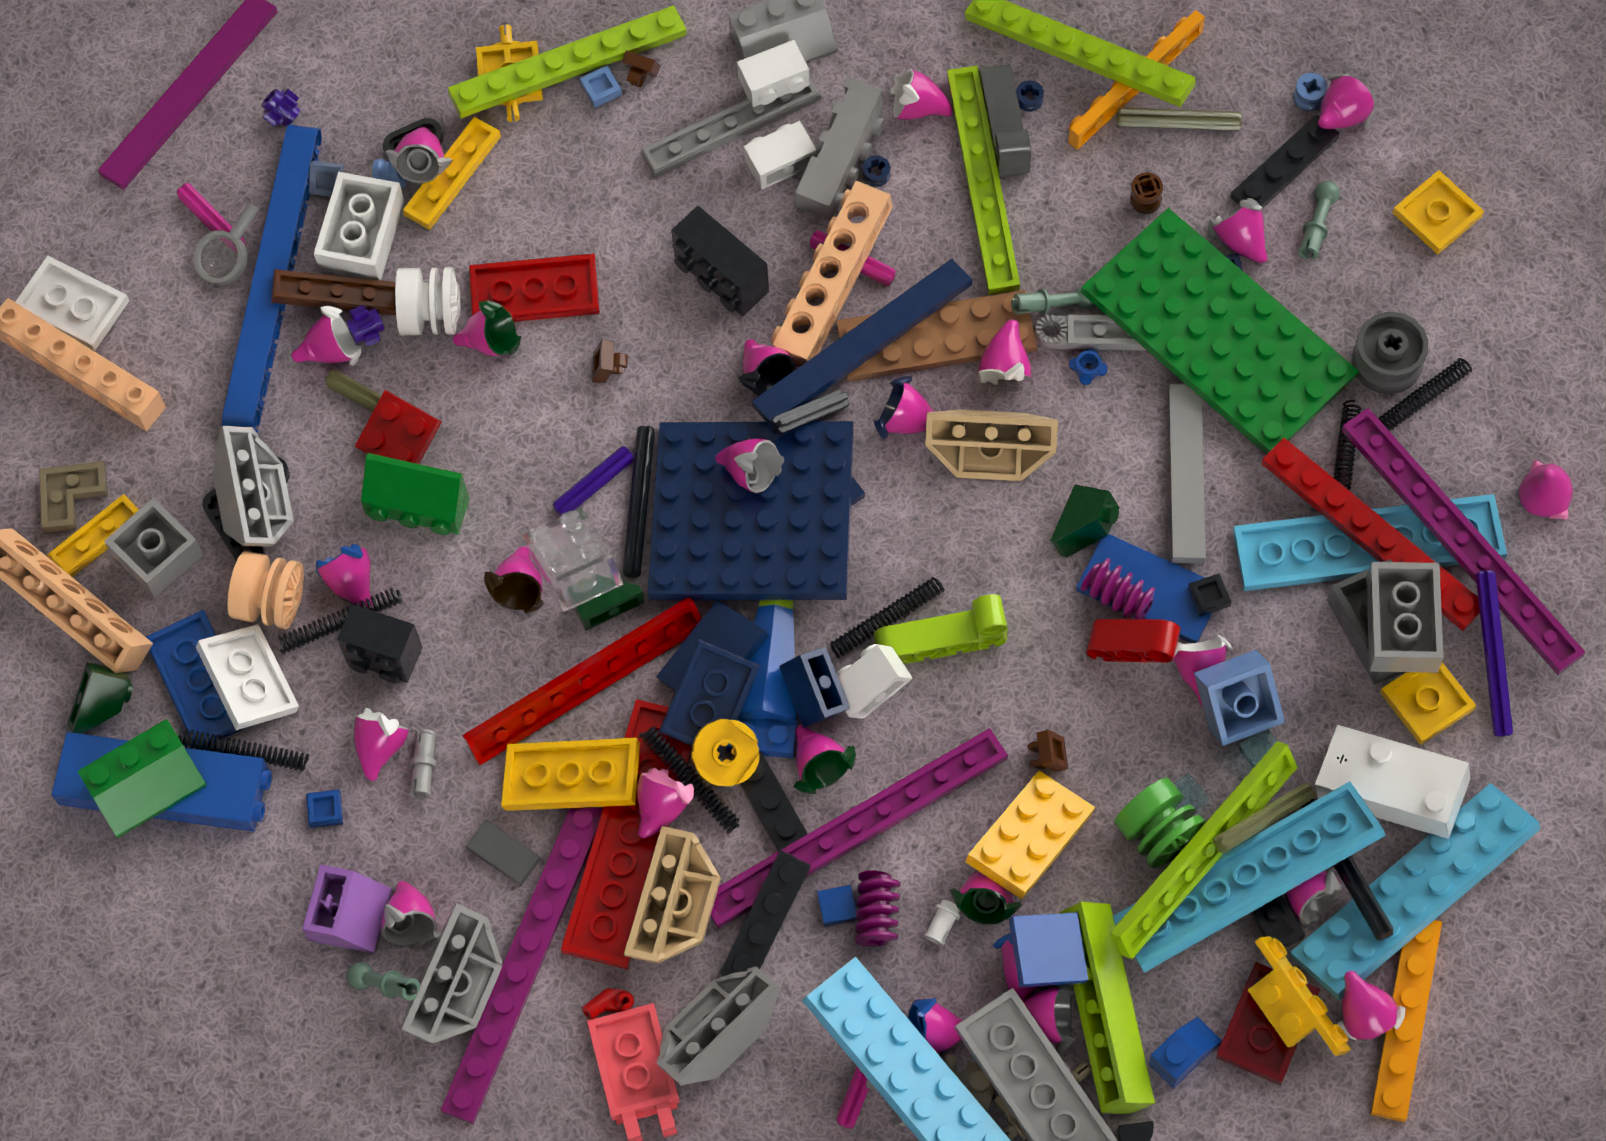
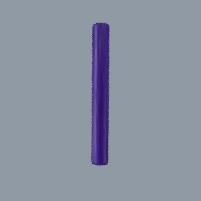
(1494, 653)

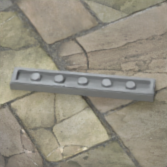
(722, 129)
(1186, 475)

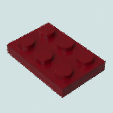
(1252, 1040)

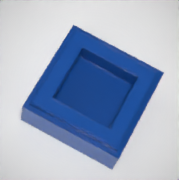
(324, 808)
(837, 905)

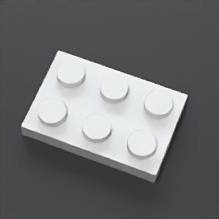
(73, 302)
(247, 676)

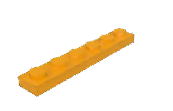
(1106, 106)
(1402, 1045)

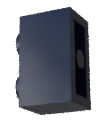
(814, 687)

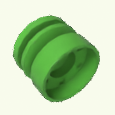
(1155, 817)

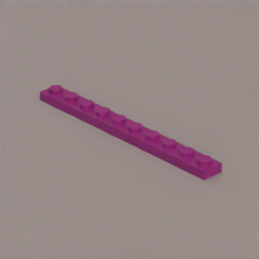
(1462, 540)
(867, 820)
(522, 965)

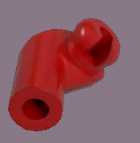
(608, 1000)

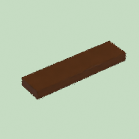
(333, 291)

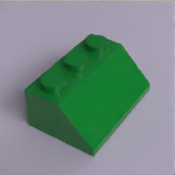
(414, 494)
(142, 778)

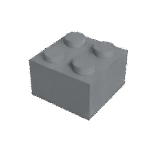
(154, 547)

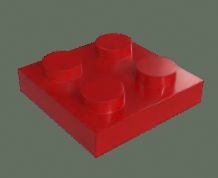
(398, 430)

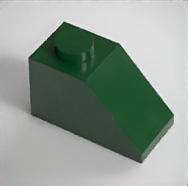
(1084, 519)
(609, 605)
(98, 697)

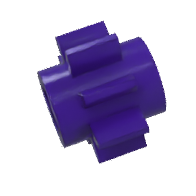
(280, 107)
(365, 325)

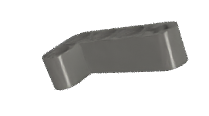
(1009, 138)

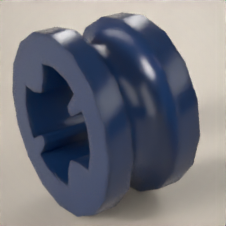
(1037, 92)
(873, 180)

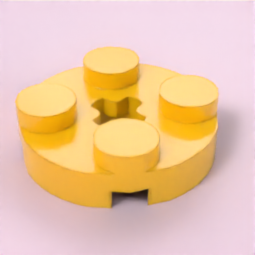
(745, 752)

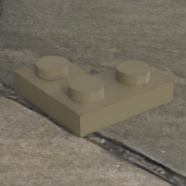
(61, 489)

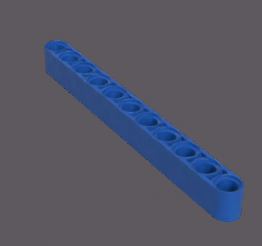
(278, 246)

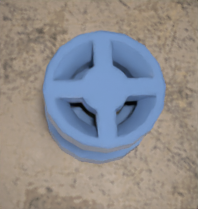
(1312, 99)
(385, 171)

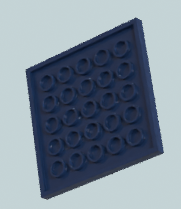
(745, 545)

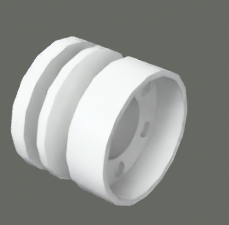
(426, 301)

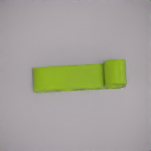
(948, 633)

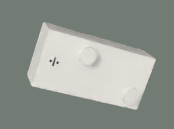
(1396, 780)

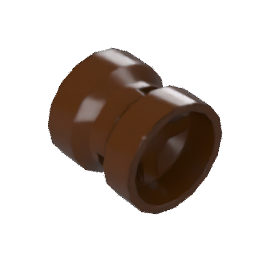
(1146, 200)

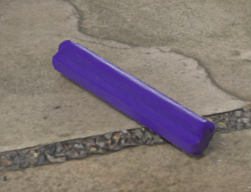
(593, 481)

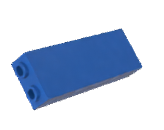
(227, 801)

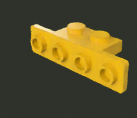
(1290, 1003)

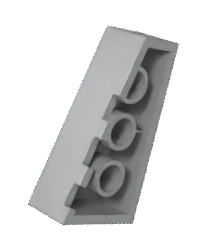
(841, 149)

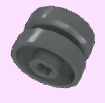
(1390, 352)

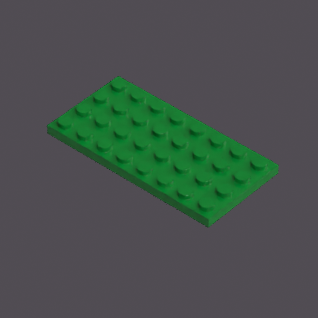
(1219, 331)

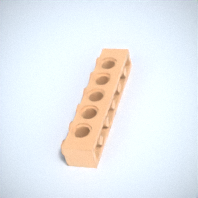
(859, 201)
(79, 365)
(70, 605)

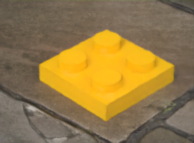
(1438, 212)
(1428, 702)

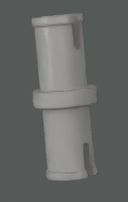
(423, 764)

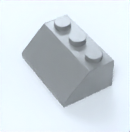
(781, 21)

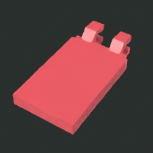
(627, 1061)

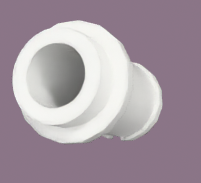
(942, 922)

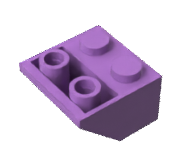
(346, 910)

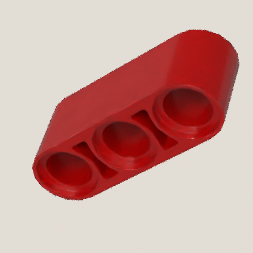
(1133, 640)

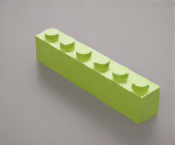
(1109, 1016)

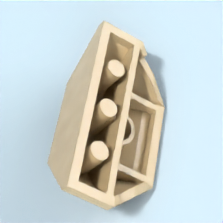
(991, 442)
(674, 899)

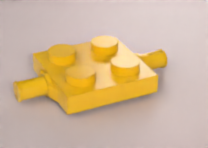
(503, 54)

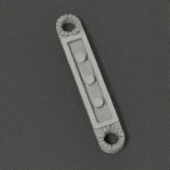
(1085, 332)

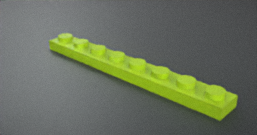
(1082, 49)
(566, 61)
(983, 180)
(1201, 853)

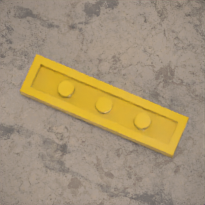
(467, 155)

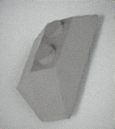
(250, 488)
(455, 979)
(717, 1026)

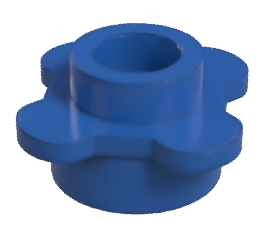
(1092, 358)

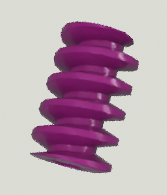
(1118, 590)
(876, 908)

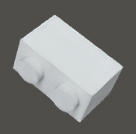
(773, 73)
(779, 154)
(872, 679)

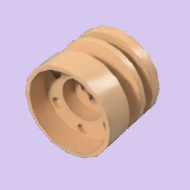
(265, 589)

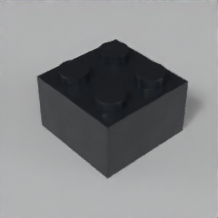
(379, 644)

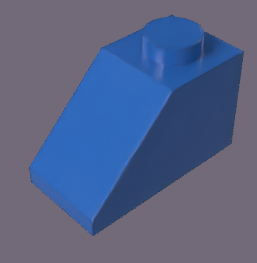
(1183, 1051)

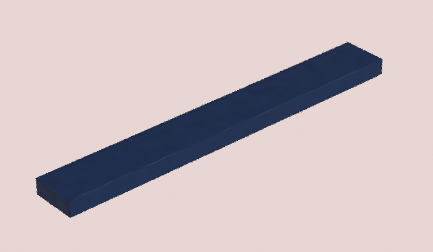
(863, 341)

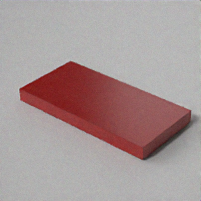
(538, 286)

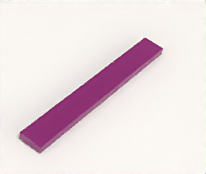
(186, 92)

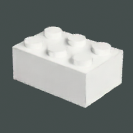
(359, 227)

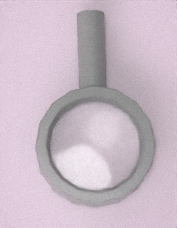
(222, 254)

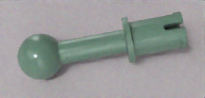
(1315, 231)
(1042, 301)
(391, 984)

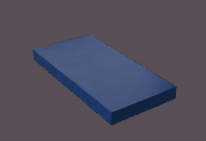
(1170, 581)
(187, 677)

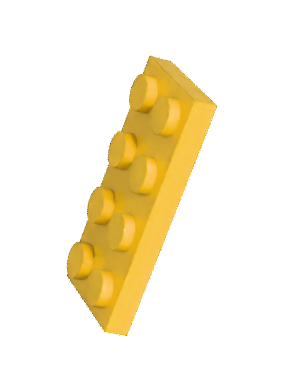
(570, 774)
(1030, 835)

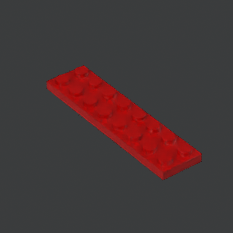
(618, 861)

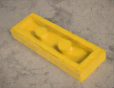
(88, 541)

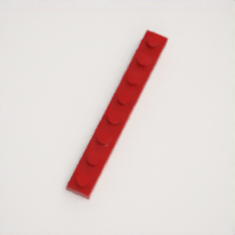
(1364, 525)
(582, 681)

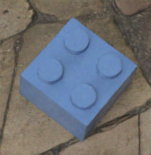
(1239, 697)

